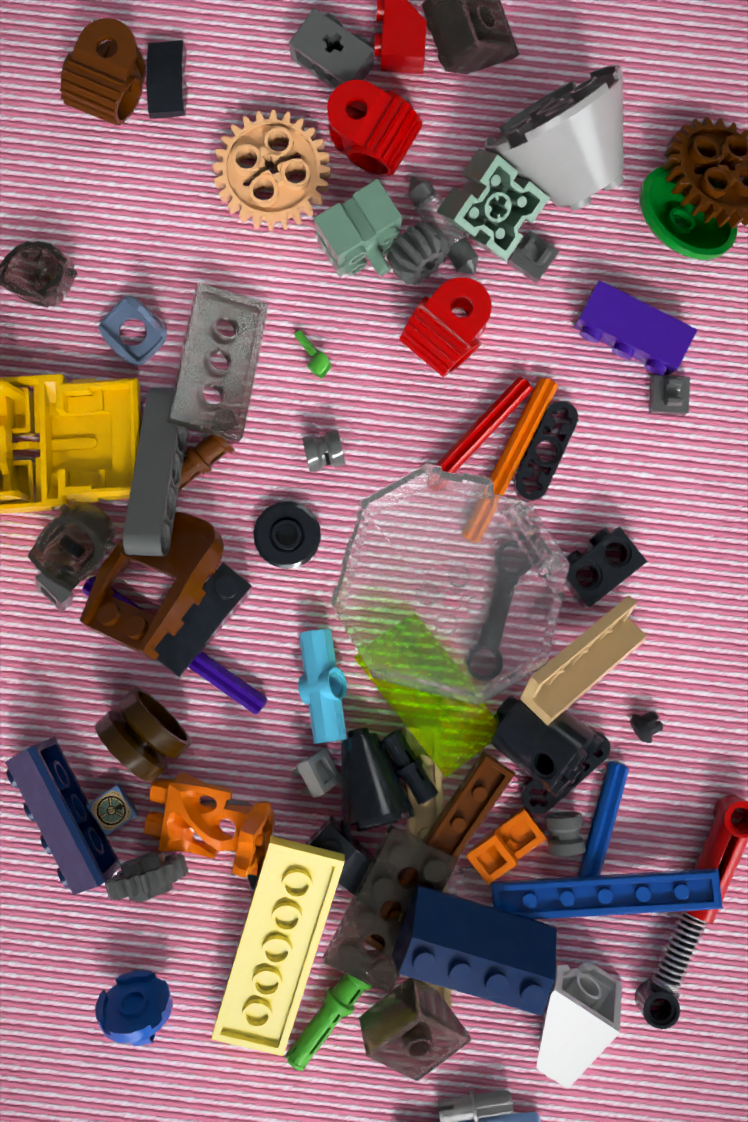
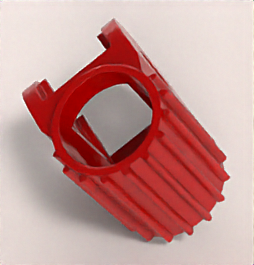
(371, 126)
(439, 334)

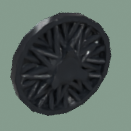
(287, 535)

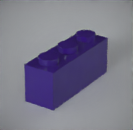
(634, 329)

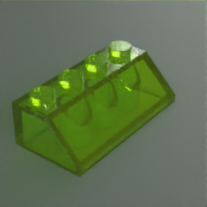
(443, 726)

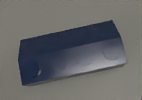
(61, 813)
(477, 950)

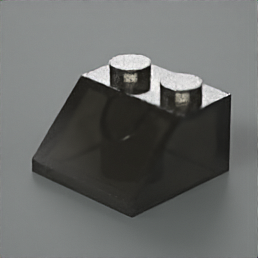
(470, 34)
(412, 1030)

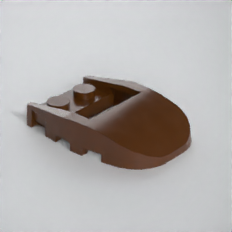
(192, 556)

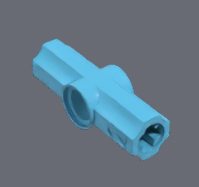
(322, 686)

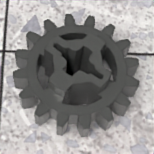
(146, 876)

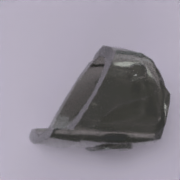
(37, 273)
(73, 544)

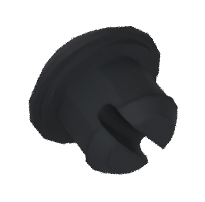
(646, 726)

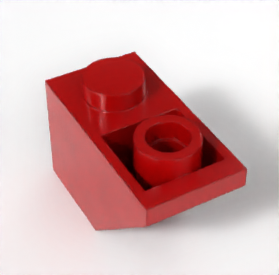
(402, 37)

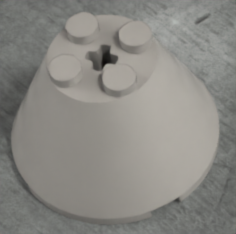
(569, 139)

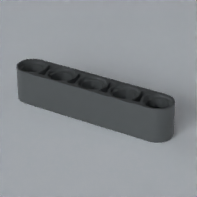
(155, 479)

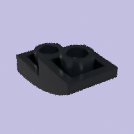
(166, 80)

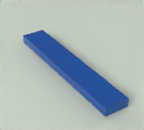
(610, 894)

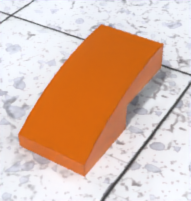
(505, 845)

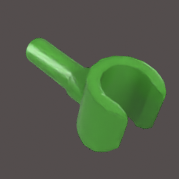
(319, 363)

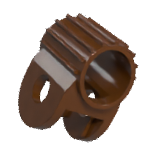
(104, 77)

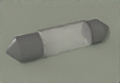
(427, 203)

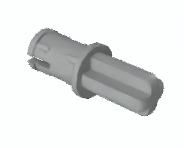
(475, 1106)

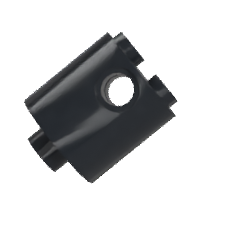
(546, 753)

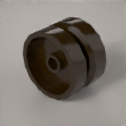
(142, 735)

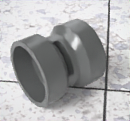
(323, 451)
(565, 833)

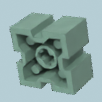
(493, 204)
(359, 231)

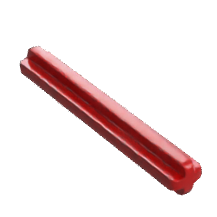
(485, 425)

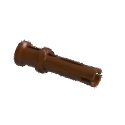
(202, 457)

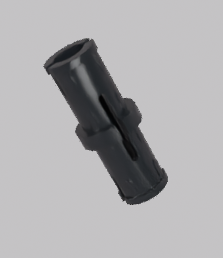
(409, 766)

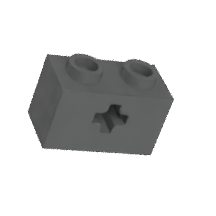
(324, 34)

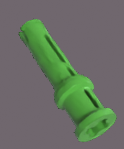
(338, 1003)

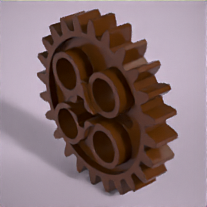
(710, 170)

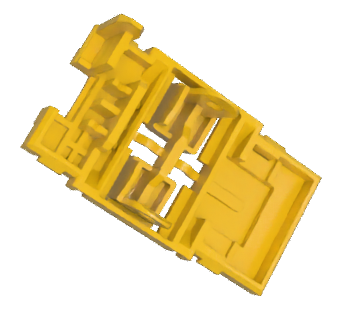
(84, 445)

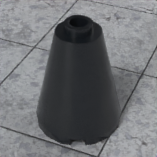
(369, 784)

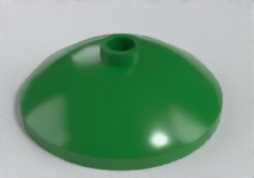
(675, 224)

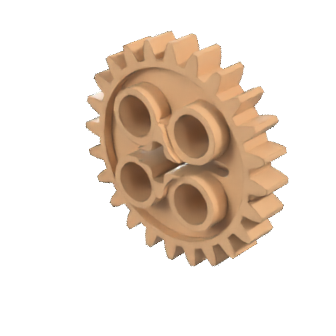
(256, 142)

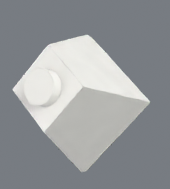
(578, 1021)

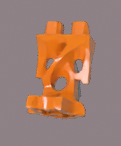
(187, 815)

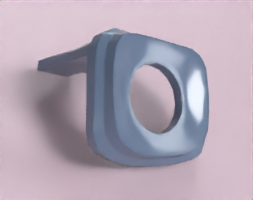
(129, 309)

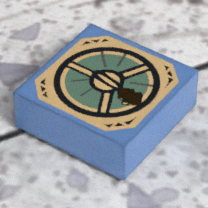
(112, 809)

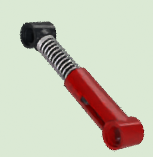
(720, 851)

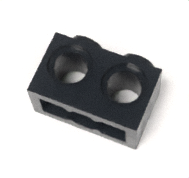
(605, 574)

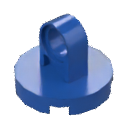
(134, 1008)

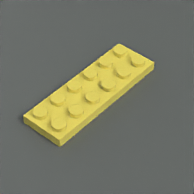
(277, 945)

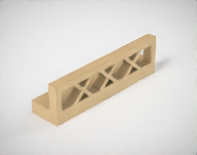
(583, 663)

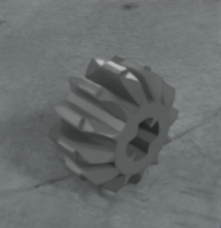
(418, 252)

